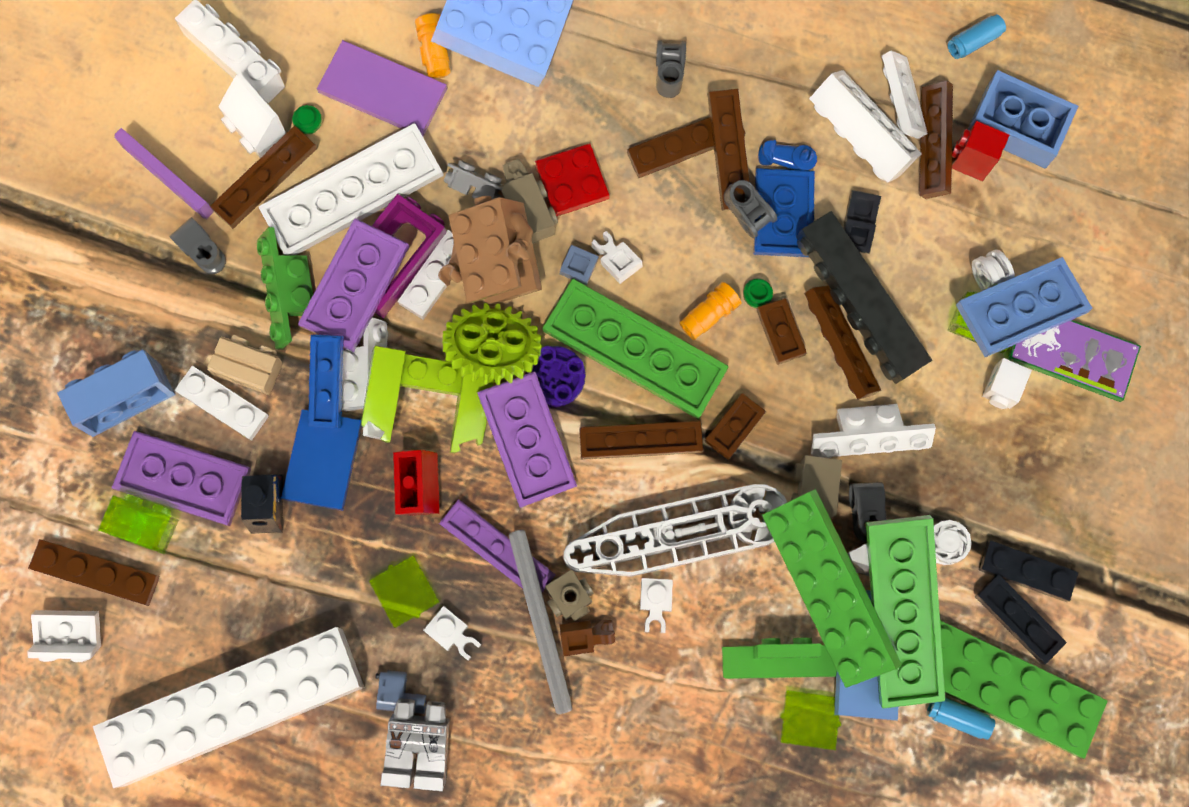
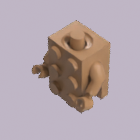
(492, 252)

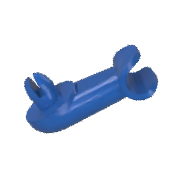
(789, 156)

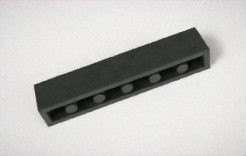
(862, 298)

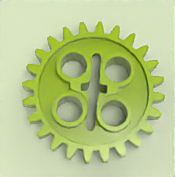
(491, 343)

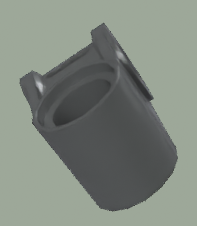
(670, 63)
(750, 209)
(197, 244)
(867, 504)

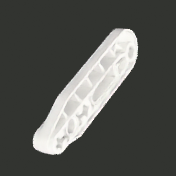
(662, 538)

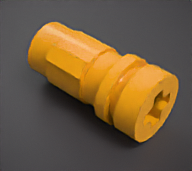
(433, 55)
(710, 311)

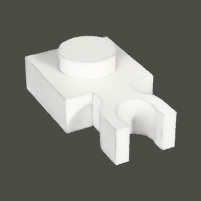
(617, 260)
(655, 598)
(449, 630)

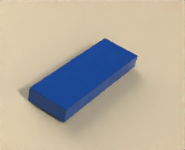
(325, 381)

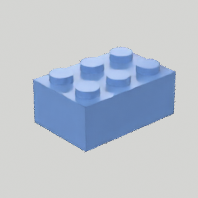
(1030, 116)
(115, 393)

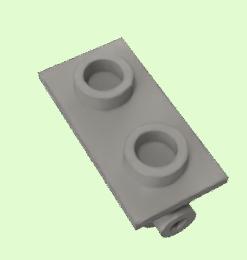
(464, 177)

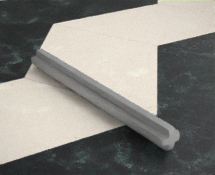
(540, 622)

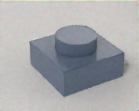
(579, 265)

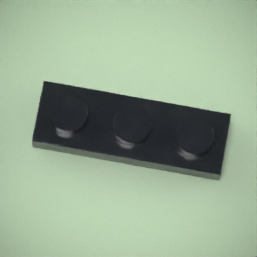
(1028, 571)
(1020, 619)

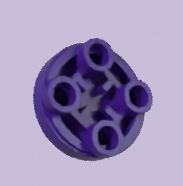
(559, 375)

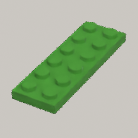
(635, 348)
(831, 589)
(908, 607)
(1019, 692)

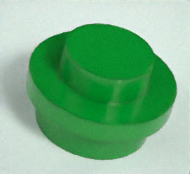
(307, 119)
(757, 293)

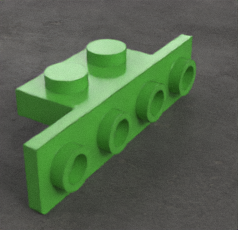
(286, 286)
(778, 660)

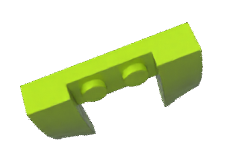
(394, 369)

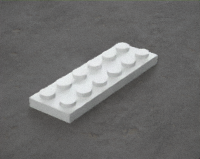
(351, 190)

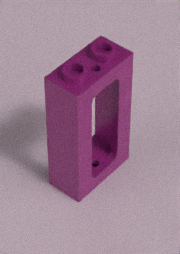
(391, 219)

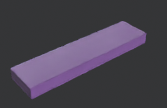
(163, 173)
(489, 543)

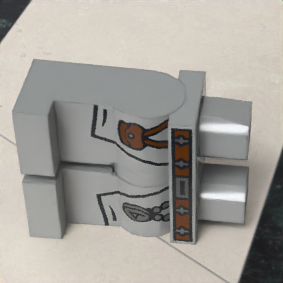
(413, 735)

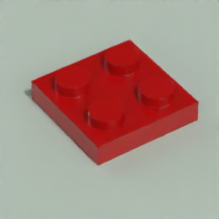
(572, 180)

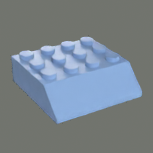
(504, 34)

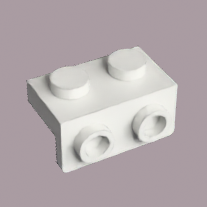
(65, 635)

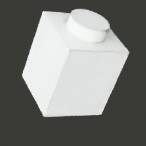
(1006, 384)

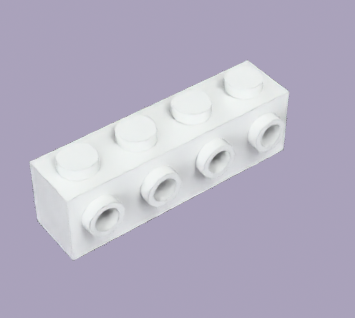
(228, 51)
(864, 126)

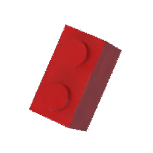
(978, 150)
(416, 482)

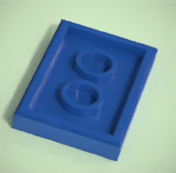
(792, 199)
(322, 463)

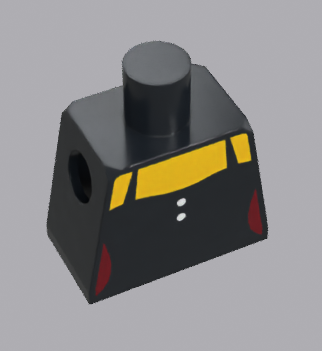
(262, 502)

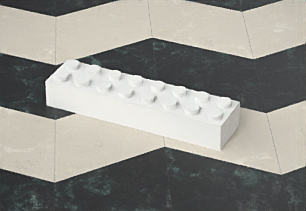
(227, 707)

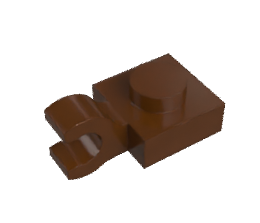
(581, 636)

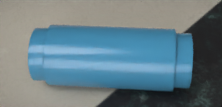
(976, 36)
(962, 718)

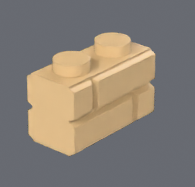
(245, 364)

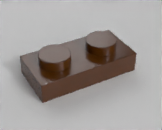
(781, 331)
(735, 426)

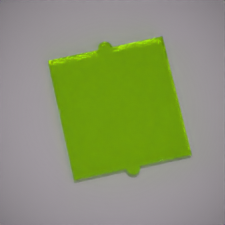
(404, 591)
(809, 720)

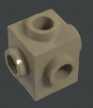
(569, 584)

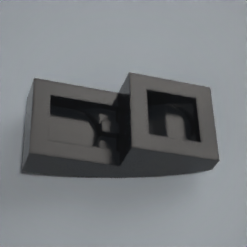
(861, 219)

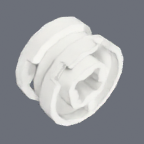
(992, 269)
(951, 542)

